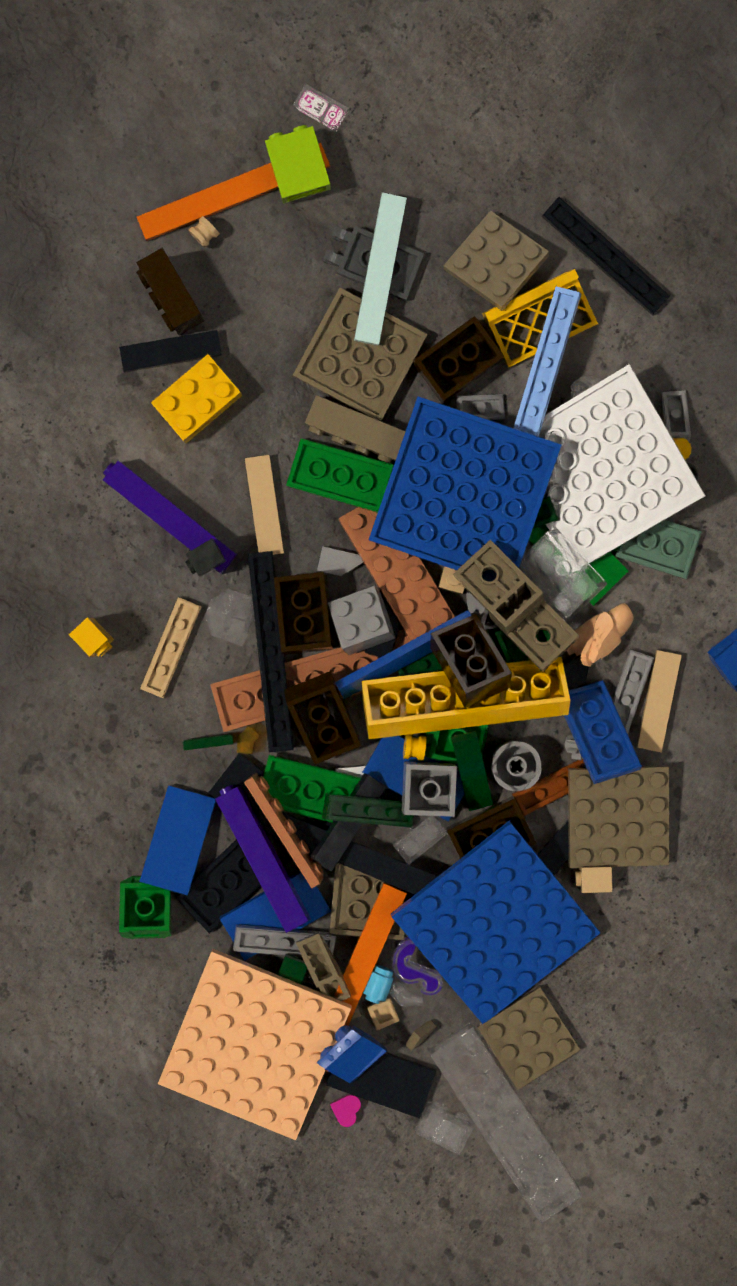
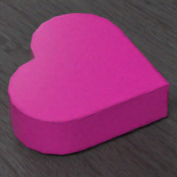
(346, 1109)

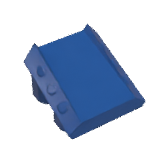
(724, 658)
(351, 1053)

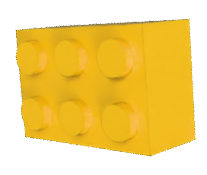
(196, 398)

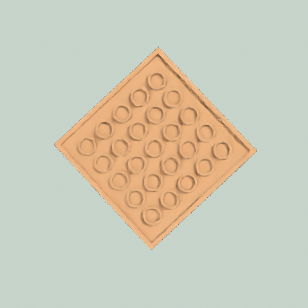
(253, 1044)

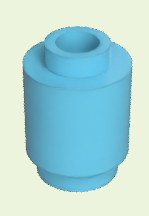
(379, 984)

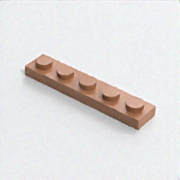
(285, 829)

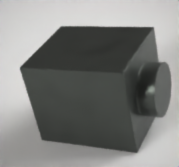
(204, 558)

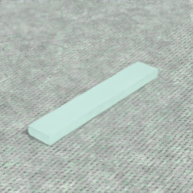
(380, 269)

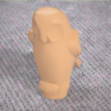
(601, 634)

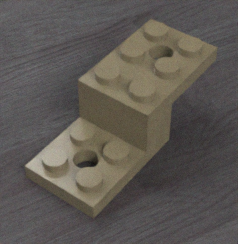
(516, 605)

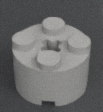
(529, 763)

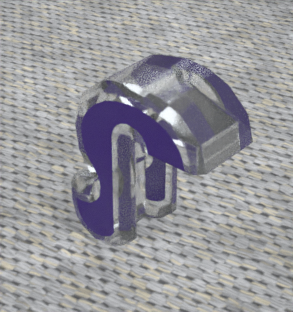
(412, 972)

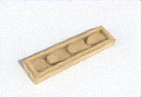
(264, 504)
(170, 647)
(658, 701)

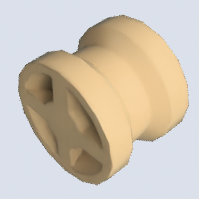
(204, 232)

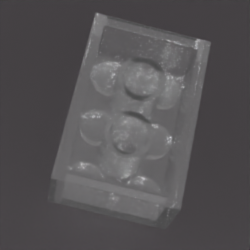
(561, 574)

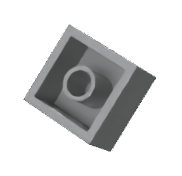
(361, 620)
(429, 788)

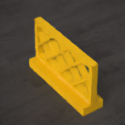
(525, 301)

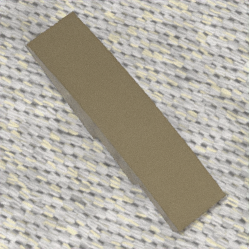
(324, 968)

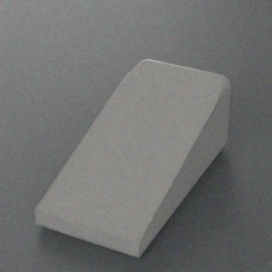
(484, 406)
(676, 414)

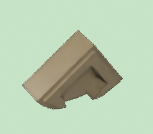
(420, 1035)

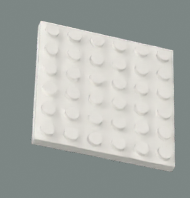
(614, 466)

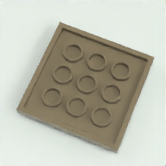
(354, 371)
(619, 819)

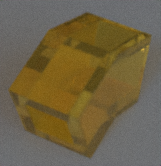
(246, 740)

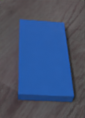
(600, 733)
(387, 767)
(177, 840)
(261, 913)

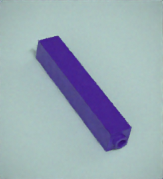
(162, 510)
(262, 858)

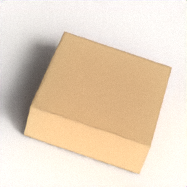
(383, 1013)

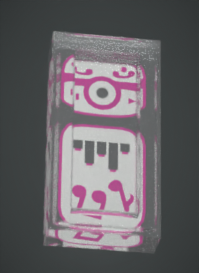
(320, 107)

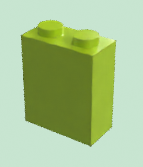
(297, 163)

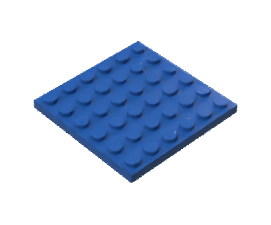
(462, 486)
(495, 922)

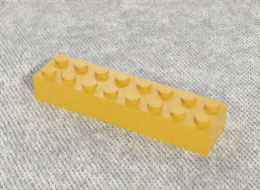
(430, 703)

